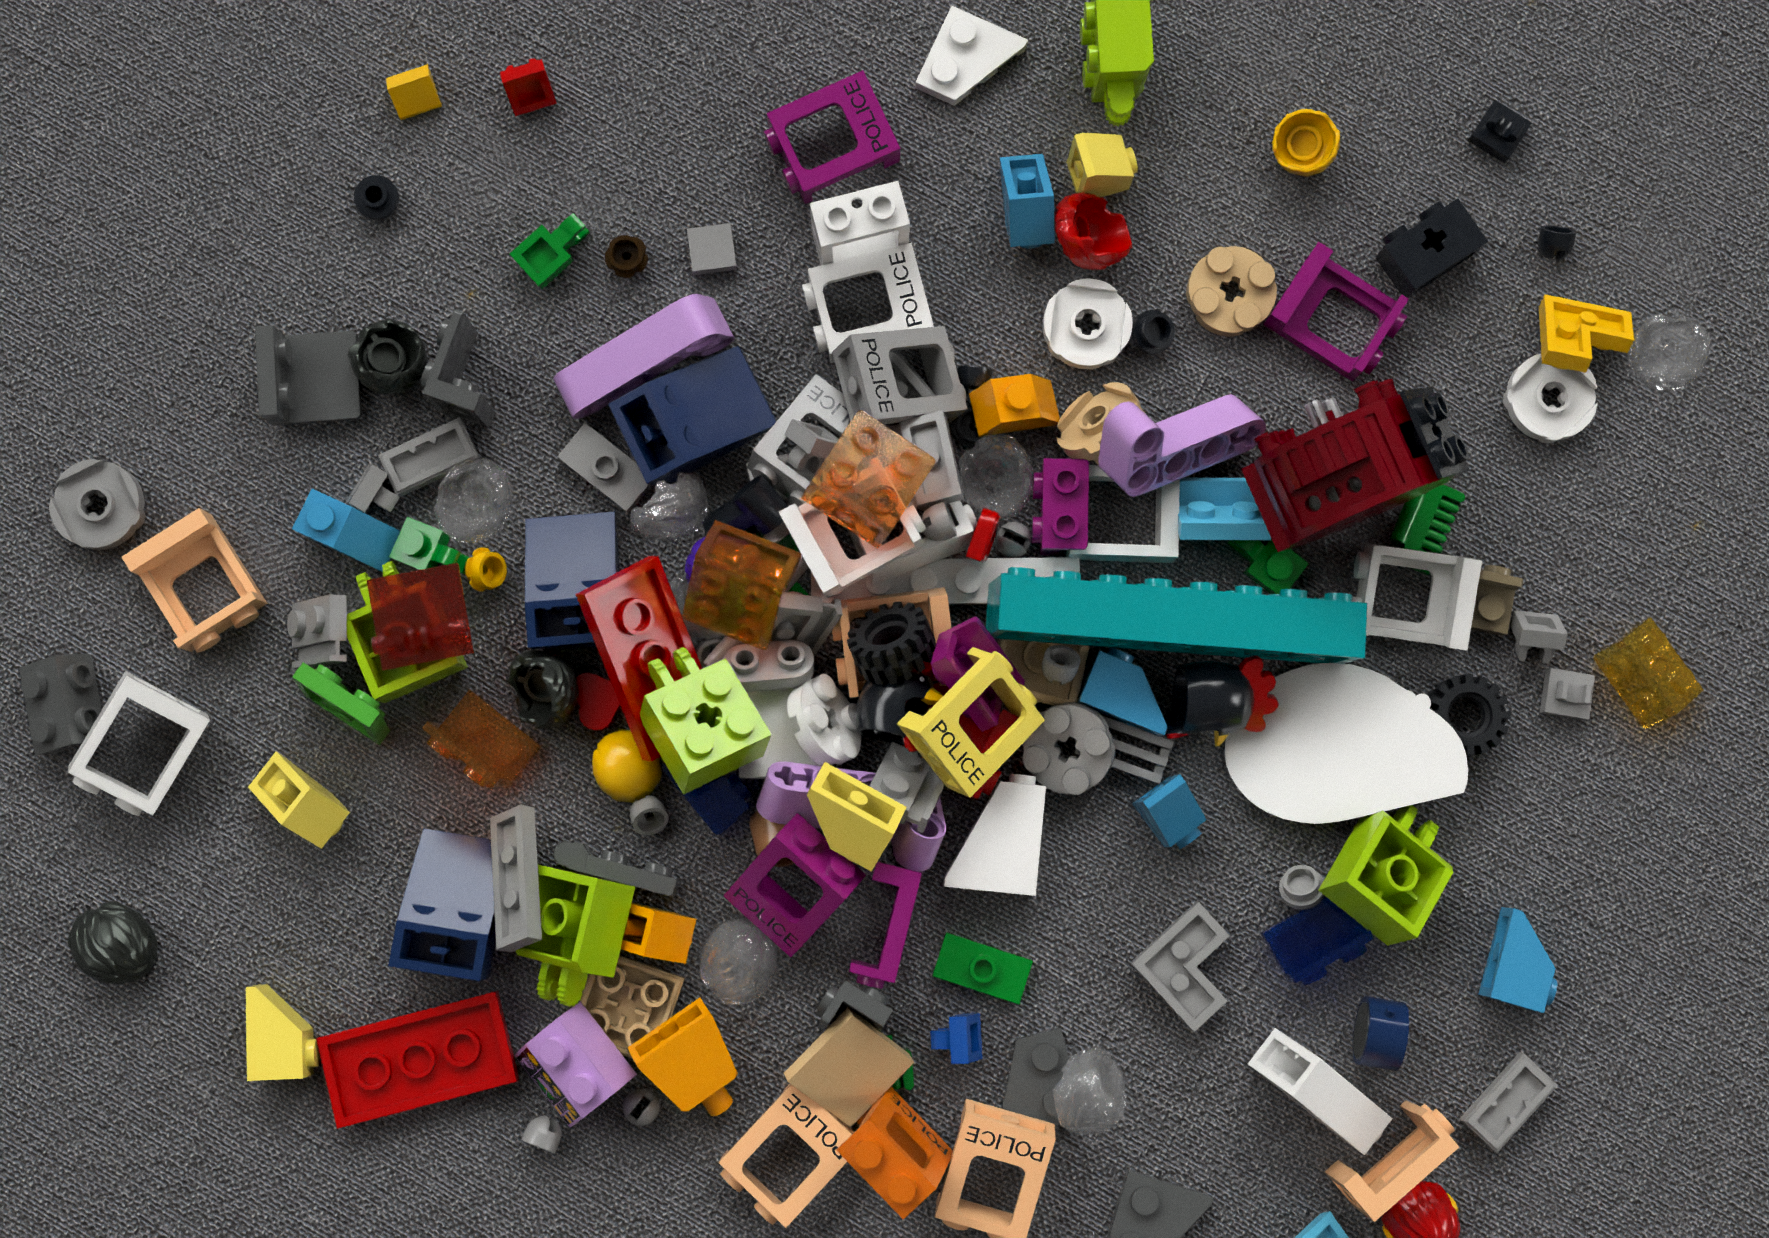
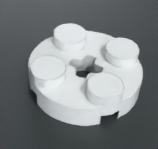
(1107, 308)
(1544, 422)
(825, 721)

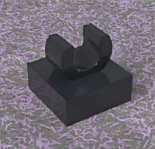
(1499, 131)

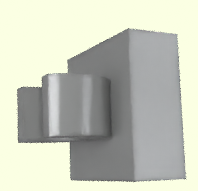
(812, 446)
(370, 490)
(1538, 631)
(1567, 694)

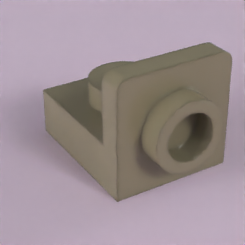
(1495, 600)

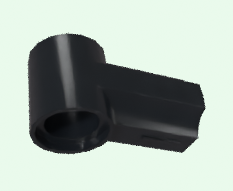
(751, 509)

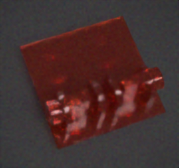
(419, 617)

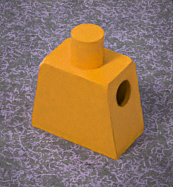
(688, 1060)

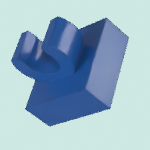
(961, 1038)

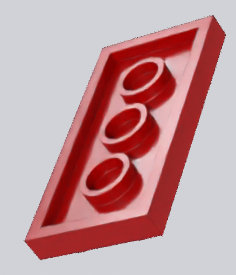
(633, 624)
(417, 1059)

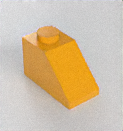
(1014, 404)
(658, 933)

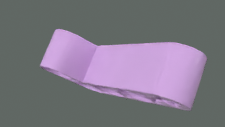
(641, 353)
(1152, 454)
(786, 794)

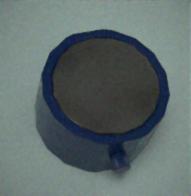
(1380, 1033)

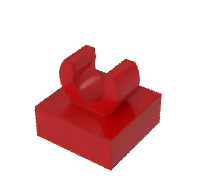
(528, 87)

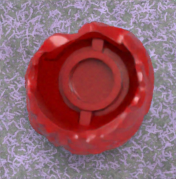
(1090, 232)

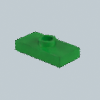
(982, 968)

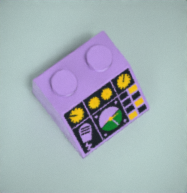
(575, 1064)

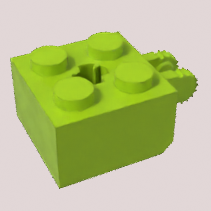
(1116, 54)
(395, 682)
(702, 721)
(1388, 875)
(580, 931)

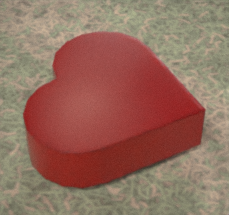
(983, 535)
(596, 701)

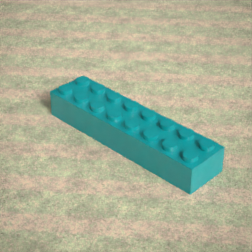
(1176, 619)

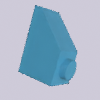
(1027, 201)
(346, 530)
(1122, 692)
(1171, 812)
(1518, 965)

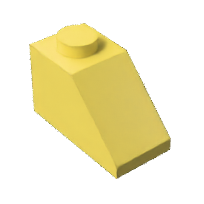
(1101, 164)
(298, 801)
(853, 816)
(277, 1038)

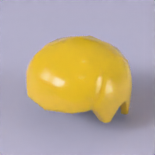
(1306, 142)
(621, 769)

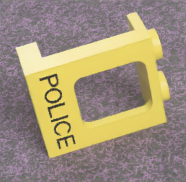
(946, 744)

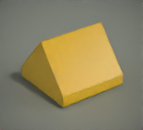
(413, 92)

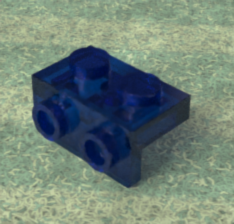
(719, 801)
(1315, 939)

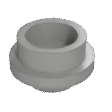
(1300, 887)

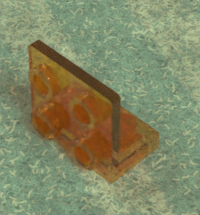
(868, 479)
(739, 584)
(484, 741)

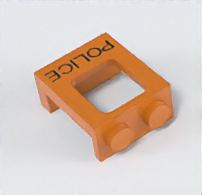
(897, 1153)

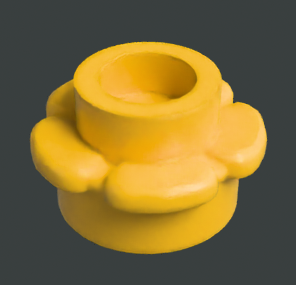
(485, 569)

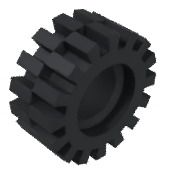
(891, 643)
(1488, 701)

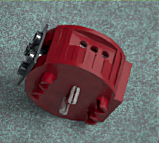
(1353, 462)

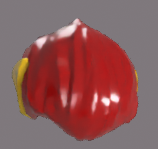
(1423, 1214)

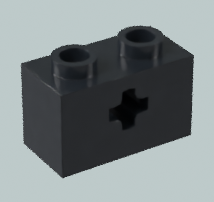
(1451, 232)

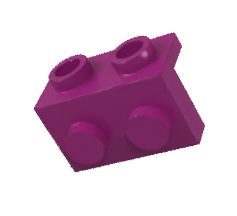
(1064, 505)
(952, 662)

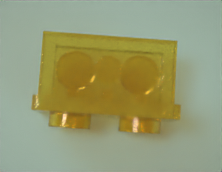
(1648, 674)

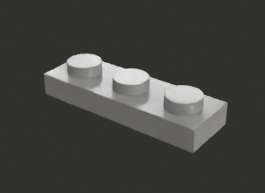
(515, 878)

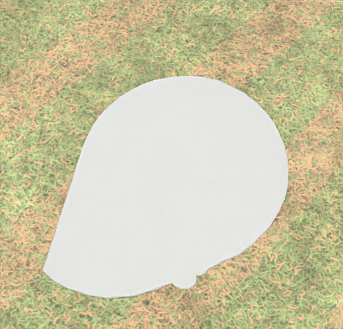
(1345, 748)

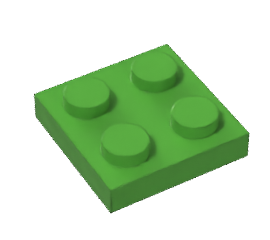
(355, 710)

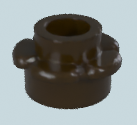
(622, 245)

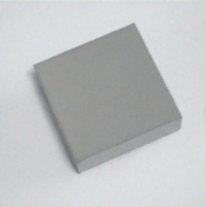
(711, 249)

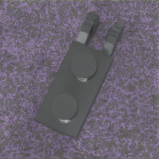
(615, 868)

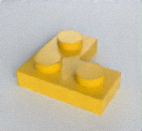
(1574, 326)

